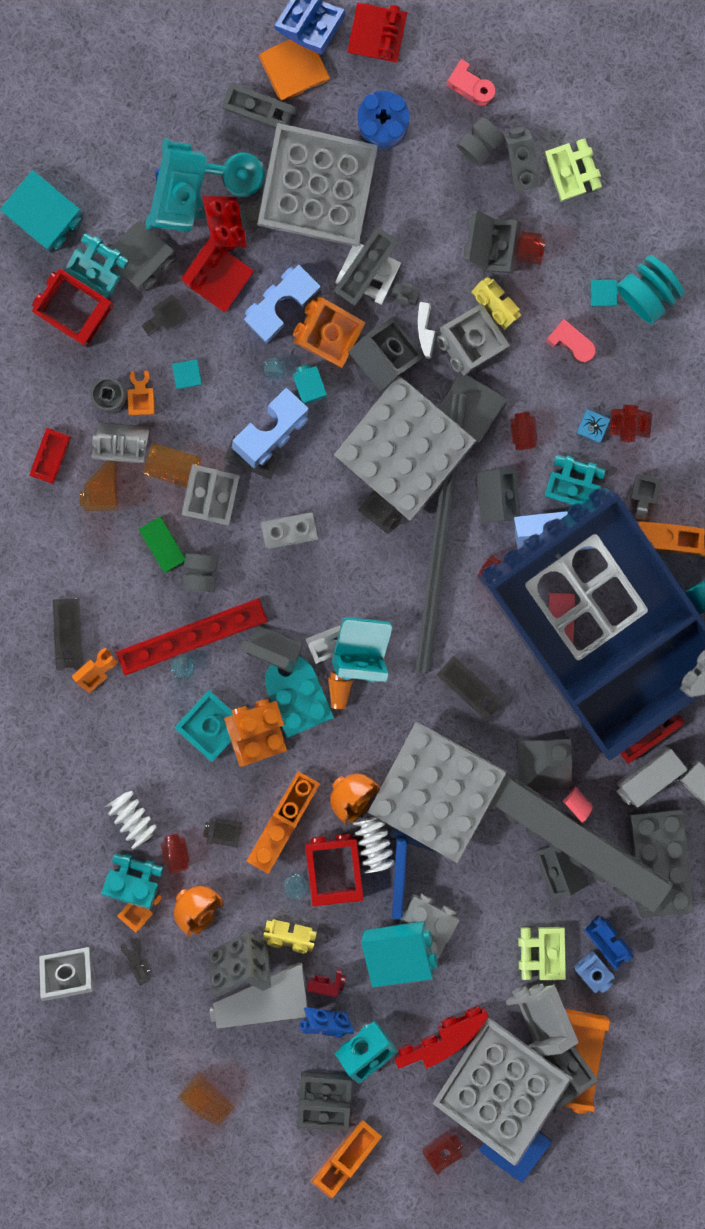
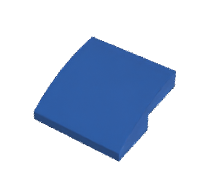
(310, 23)
(528, 1161)

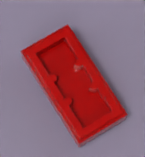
(50, 456)

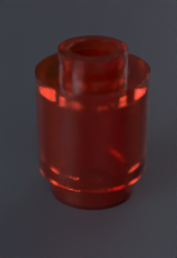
(523, 431)
(175, 853)

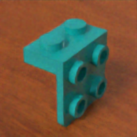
(362, 649)

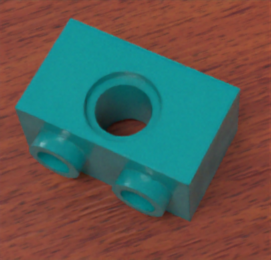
(380, 1050)

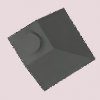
(545, 763)

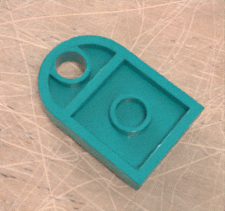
(298, 697)

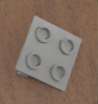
(120, 442)

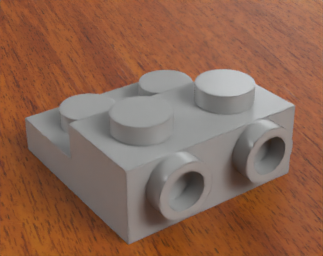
(471, 339)
(438, 920)

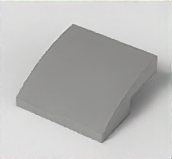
(210, 495)

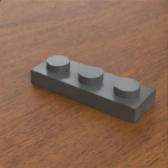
(365, 266)

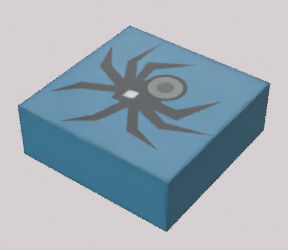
(593, 426)

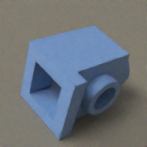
(588, 966)

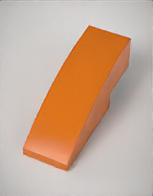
(345, 1159)

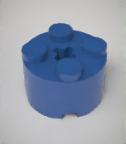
(397, 115)

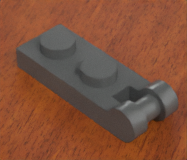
(257, 106)

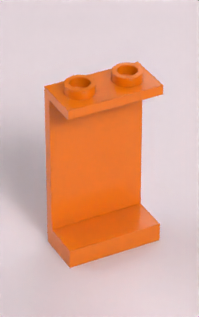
(590, 1033)

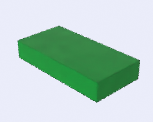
(162, 544)

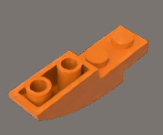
(675, 538)
(282, 822)

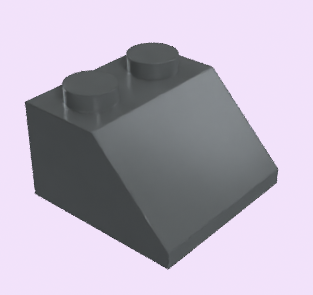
(386, 353)

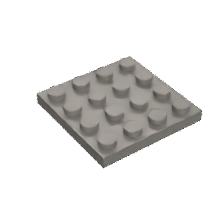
(317, 185)
(405, 448)
(437, 792)
(502, 1091)

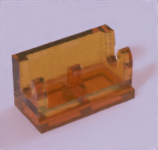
(170, 465)

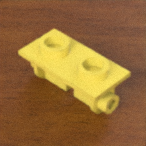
(502, 312)
(298, 940)

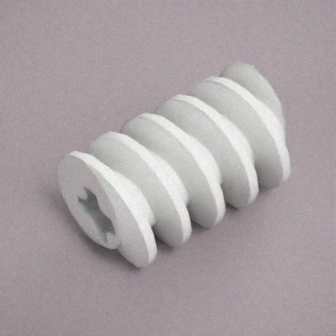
(132, 819)
(374, 844)

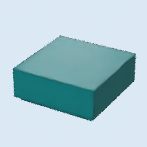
(603, 293)
(187, 374)

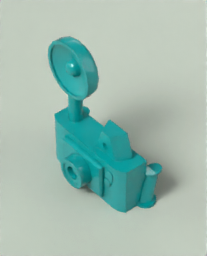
(180, 183)

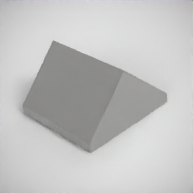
(66, 974)

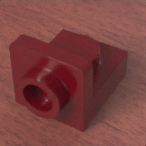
(322, 984)

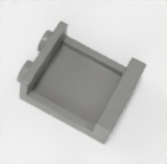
(289, 530)
(545, 1019)

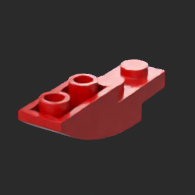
(453, 1036)

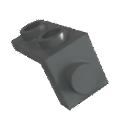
(522, 159)

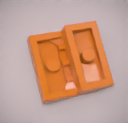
(293, 69)

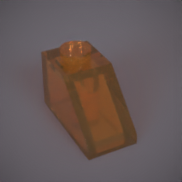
(101, 490)
(205, 1100)

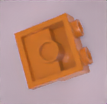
(328, 331)
(256, 732)

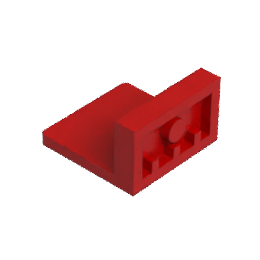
(217, 276)

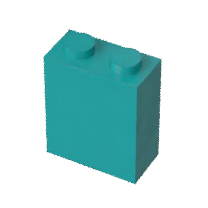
(42, 212)
(399, 954)

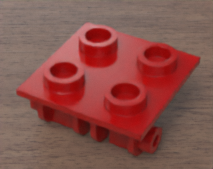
(377, 32)
(224, 222)

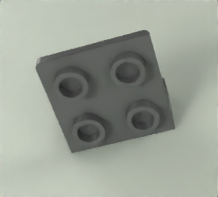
(239, 962)

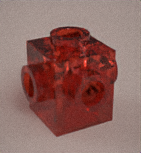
(630, 423)

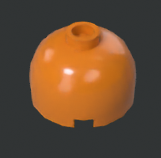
(352, 795)
(195, 909)

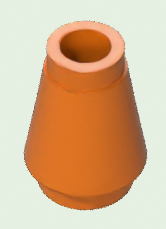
(339, 691)

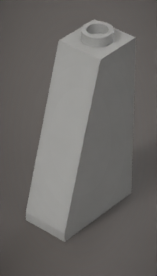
(252, 1006)

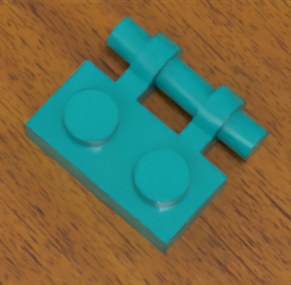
(92, 272)
(568, 489)
(130, 888)

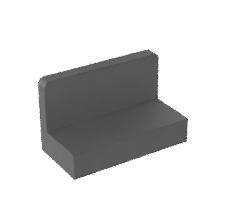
(498, 495)
(272, 648)
(560, 873)

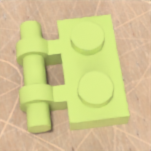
(566, 173)
(551, 953)

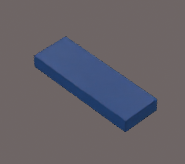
(399, 878)

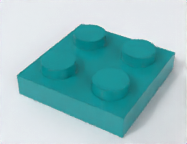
(206, 726)

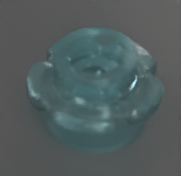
(274, 368)
(183, 666)
(289, 888)

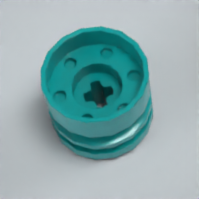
(656, 285)

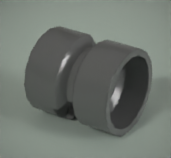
(483, 138)
(109, 395)
(199, 572)

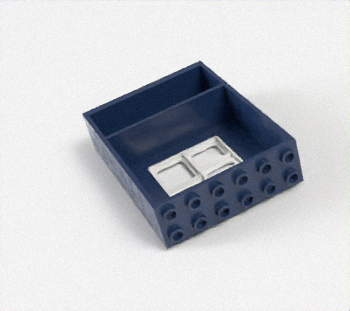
(635, 670)

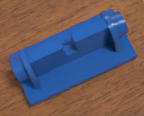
(603, 936)
(326, 1021)

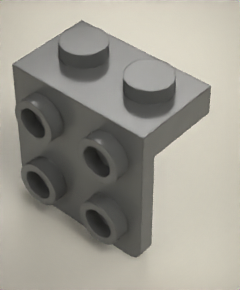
(492, 243)
(145, 254)

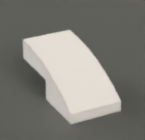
(426, 337)

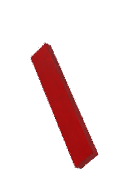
(191, 636)

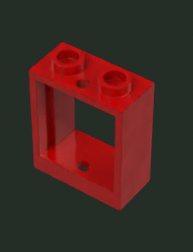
(96, 318)
(336, 896)

